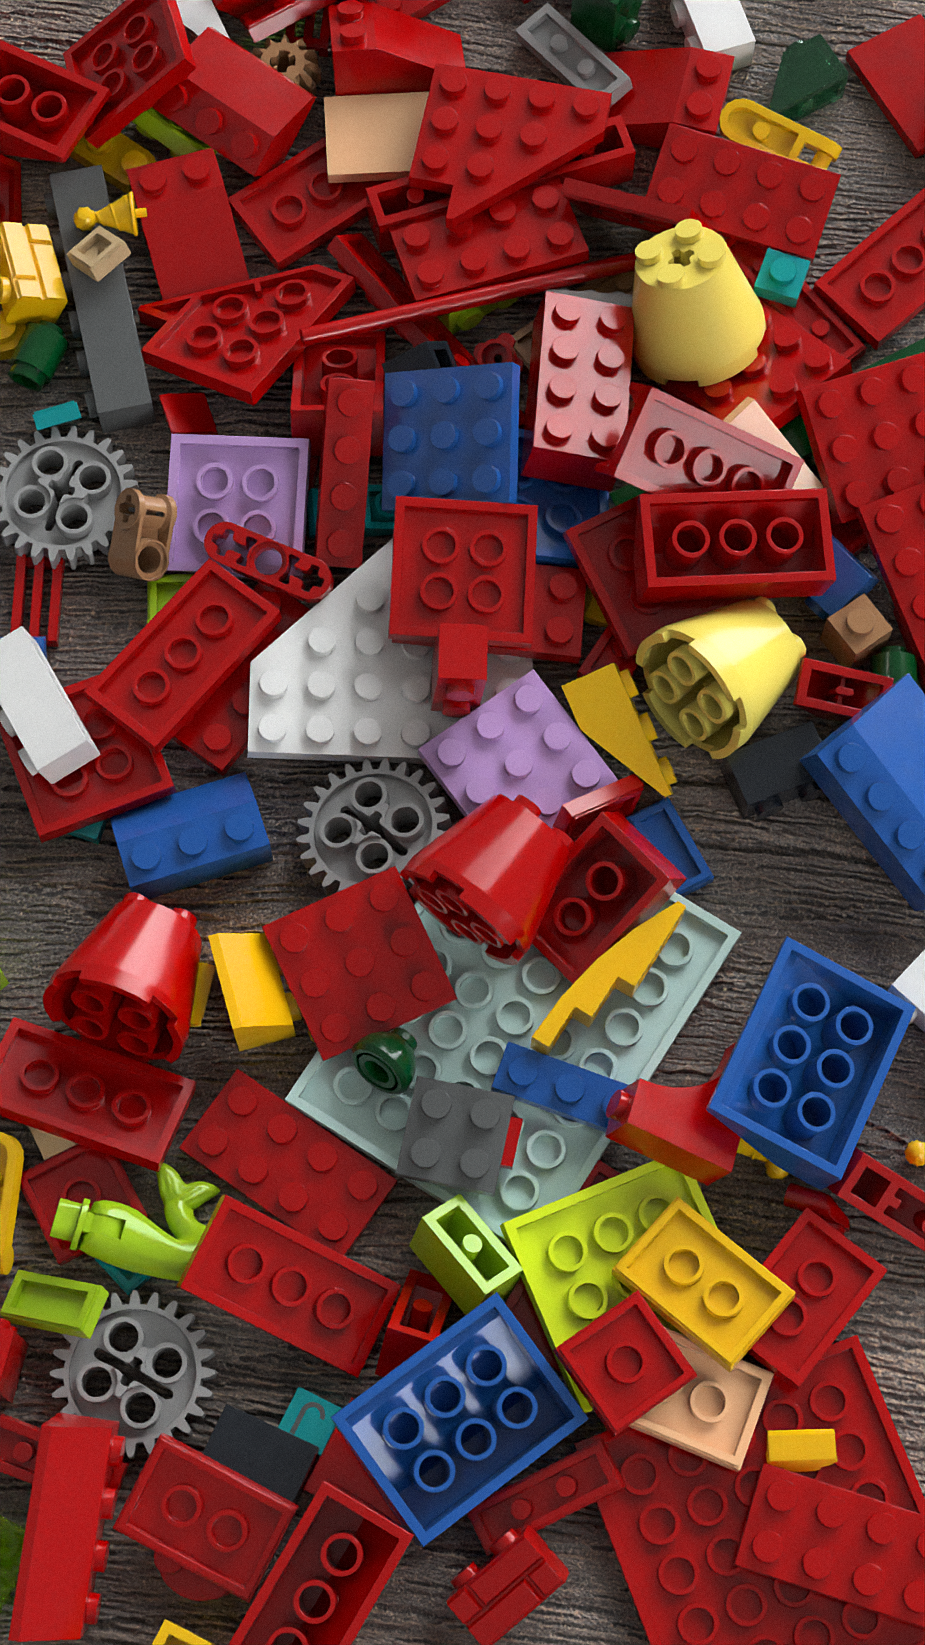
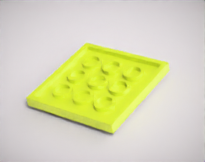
(579, 1239)

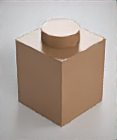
(856, 633)

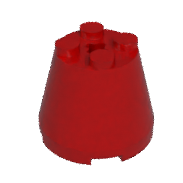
(492, 875)
(131, 981)

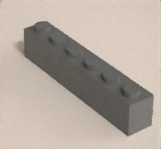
(102, 311)

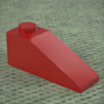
(883, 1196)

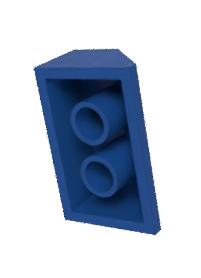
(192, 837)

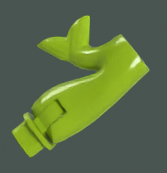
(129, 1238)

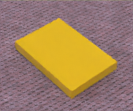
(703, 1284)

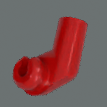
(820, 1203)

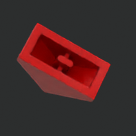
(836, 690)

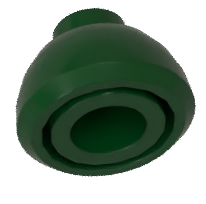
(386, 1059)

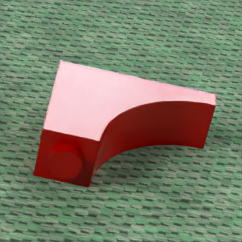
(675, 1126)

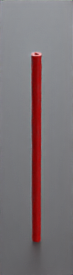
(467, 299)

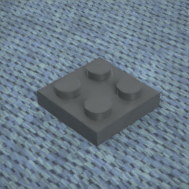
(455, 1136)

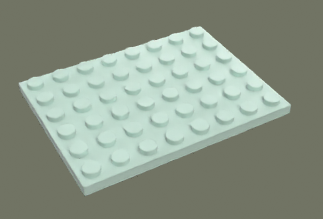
(506, 1004)

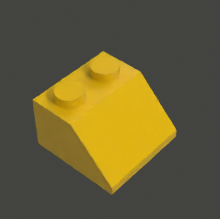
(253, 989)

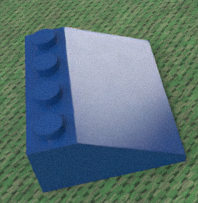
(877, 782)
(810, 1064)
(458, 1419)

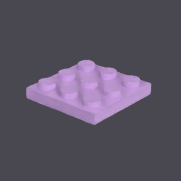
(238, 481)
(516, 747)

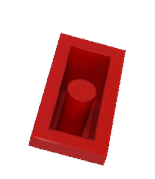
(415, 1320)

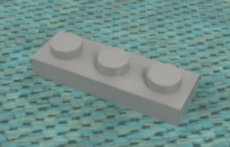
(571, 54)

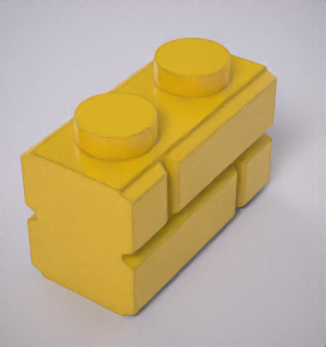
(29, 274)

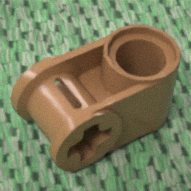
(142, 535)

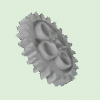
(26, 486)
(402, 801)
(157, 1333)

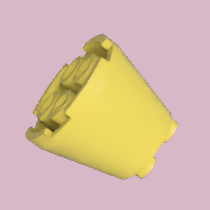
(693, 308)
(719, 673)

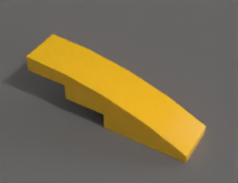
(619, 968)

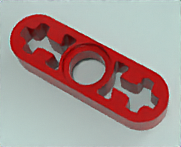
(242, 537)

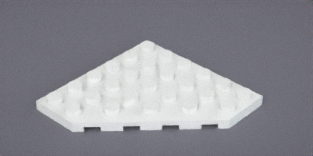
(343, 687)

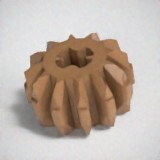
(292, 61)

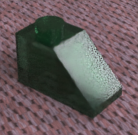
(807, 79)

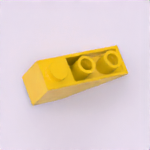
(609, 717)

